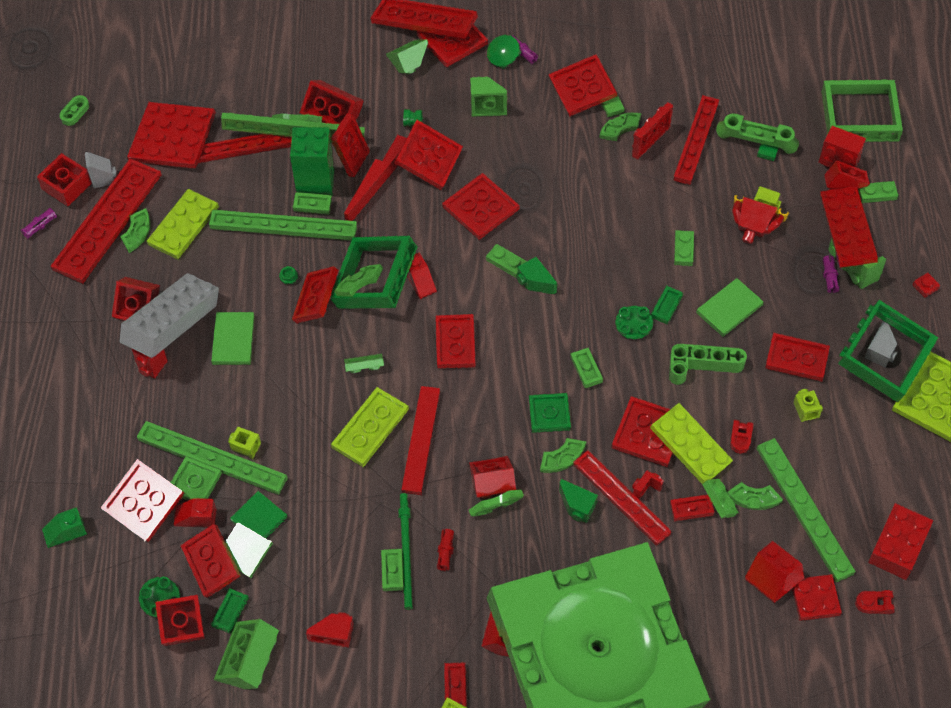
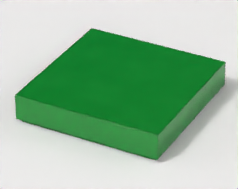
(549, 412)
(259, 515)

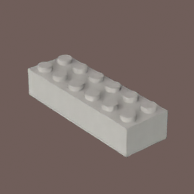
(169, 315)

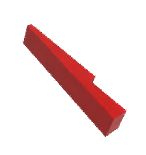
(374, 179)

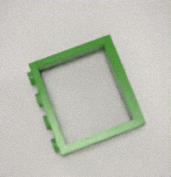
(872, 133)

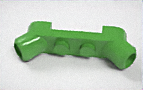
(780, 137)

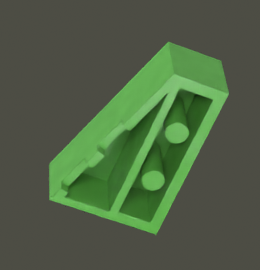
(863, 274)

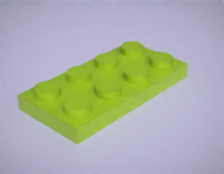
(182, 224)
(370, 427)
(691, 443)

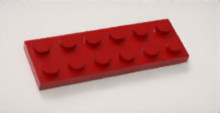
(424, 17)
(848, 227)

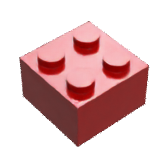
(841, 146)
(64, 179)
(180, 620)

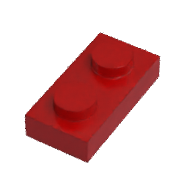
(691, 507)

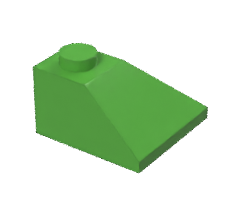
(408, 56)

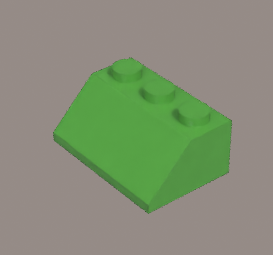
(247, 654)

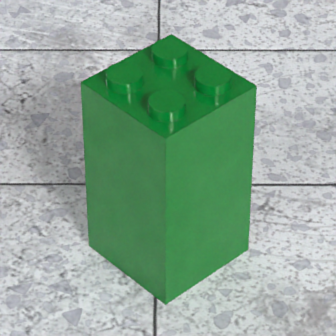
(312, 160)

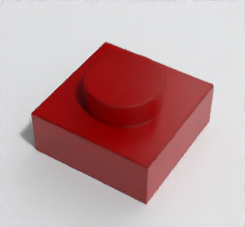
(926, 285)

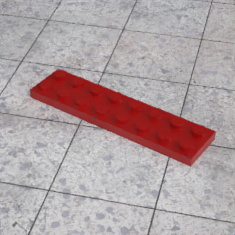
(106, 221)

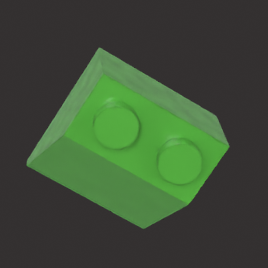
(487, 97)

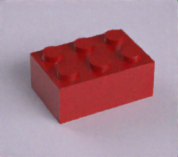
(900, 541)

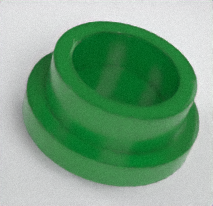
(288, 275)

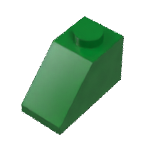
(536, 277)
(577, 501)
(64, 527)

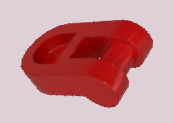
(740, 441)
(867, 602)

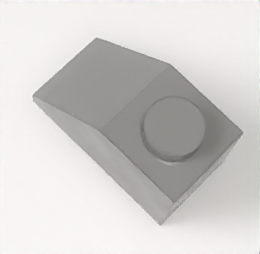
(100, 170)
(882, 346)

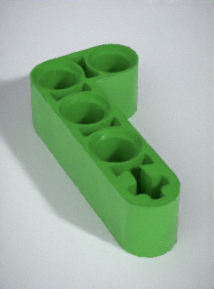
(734, 364)

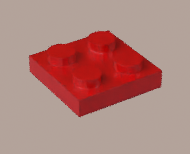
(816, 598)

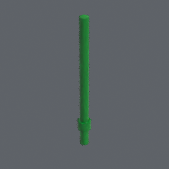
(404, 515)

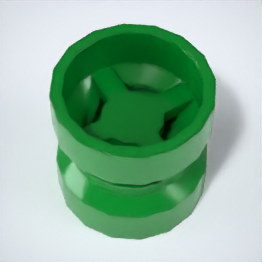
(410, 117)

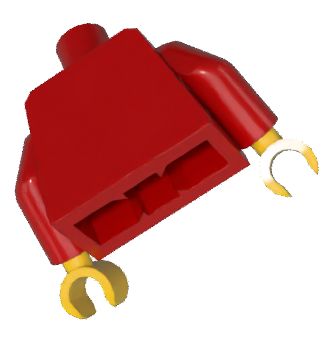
(756, 218)

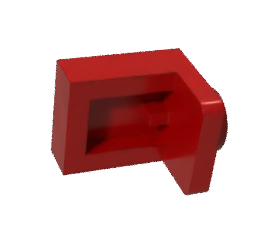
(648, 479)

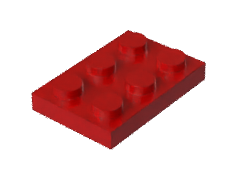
(652, 130)
(350, 145)
(315, 295)
(455, 341)
(797, 357)
(210, 560)

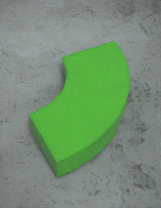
(311, 118)
(619, 125)
(138, 230)
(353, 283)
(563, 457)
(755, 498)
(504, 500)

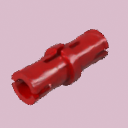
(445, 549)

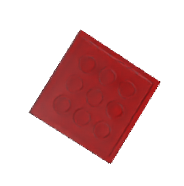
(172, 135)

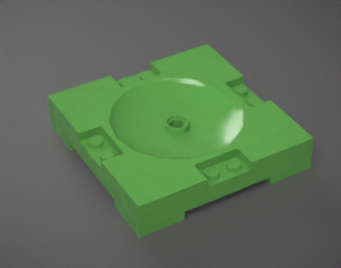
(606, 603)

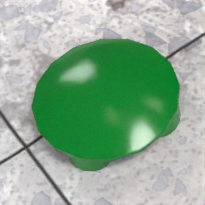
(503, 51)
(634, 322)
(157, 590)

